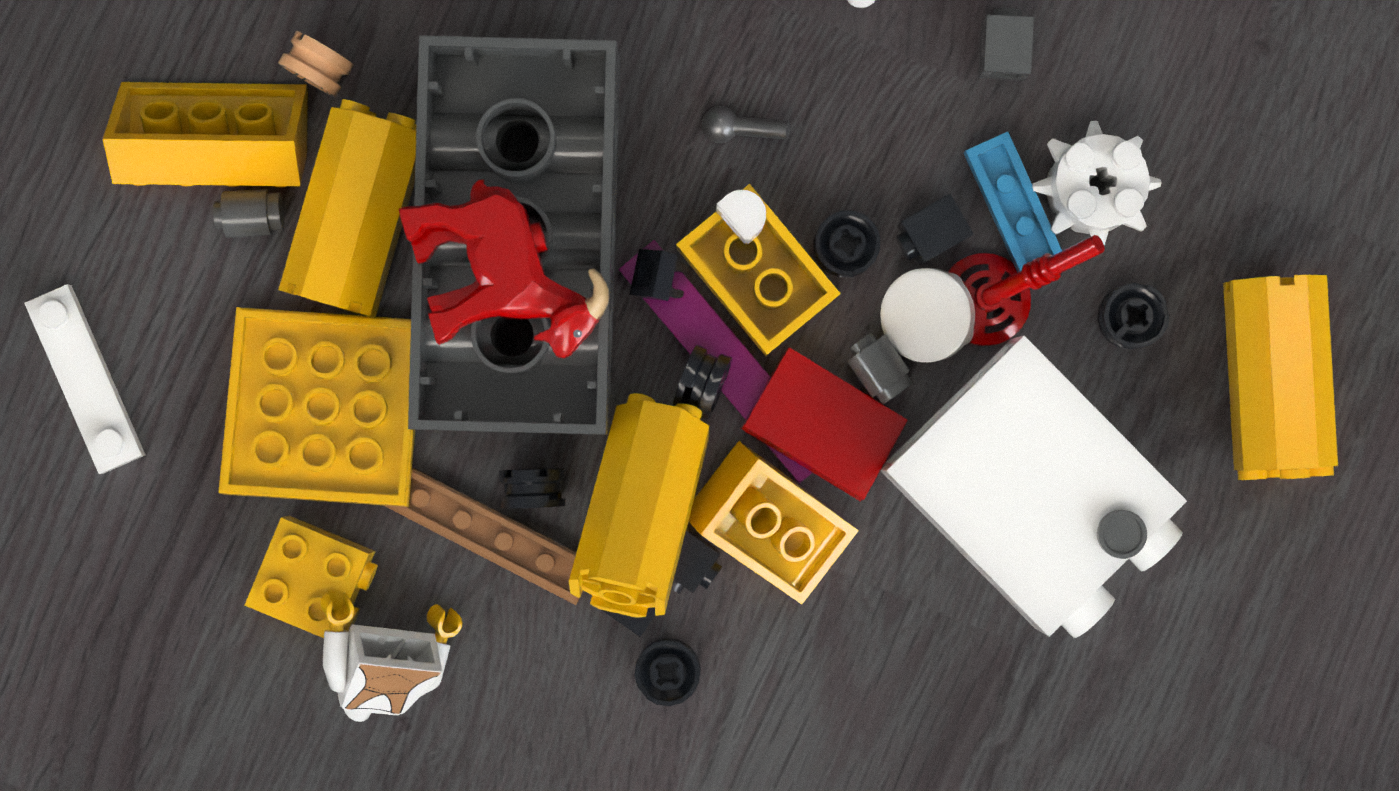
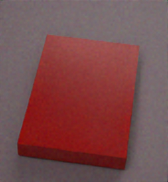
(824, 424)

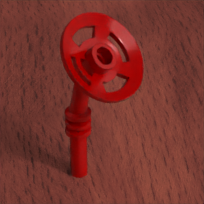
(998, 292)

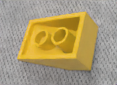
(769, 523)

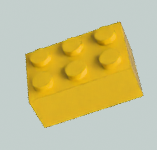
(763, 284)

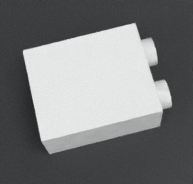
(1020, 482)

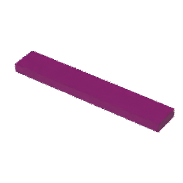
(697, 323)

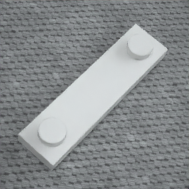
(84, 379)

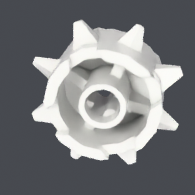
(1079, 204)

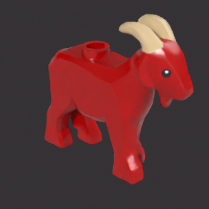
(506, 268)

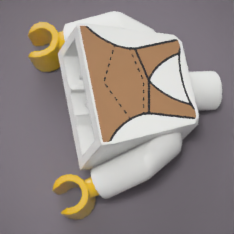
(383, 666)

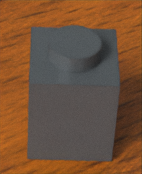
(1006, 45)

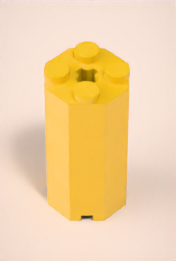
(352, 209)
(1280, 377)
(640, 506)

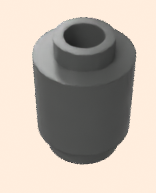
(249, 213)
(879, 367)

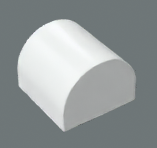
(743, 214)

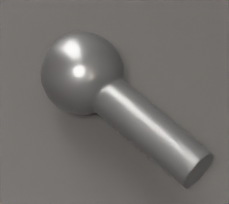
(722, 124)

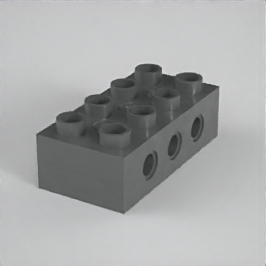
(467, 106)

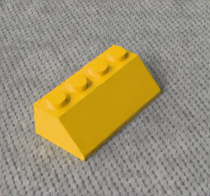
(208, 134)

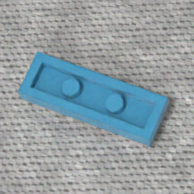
(1011, 200)

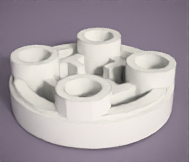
(928, 315)

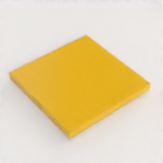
(318, 408)

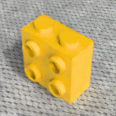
(304, 566)

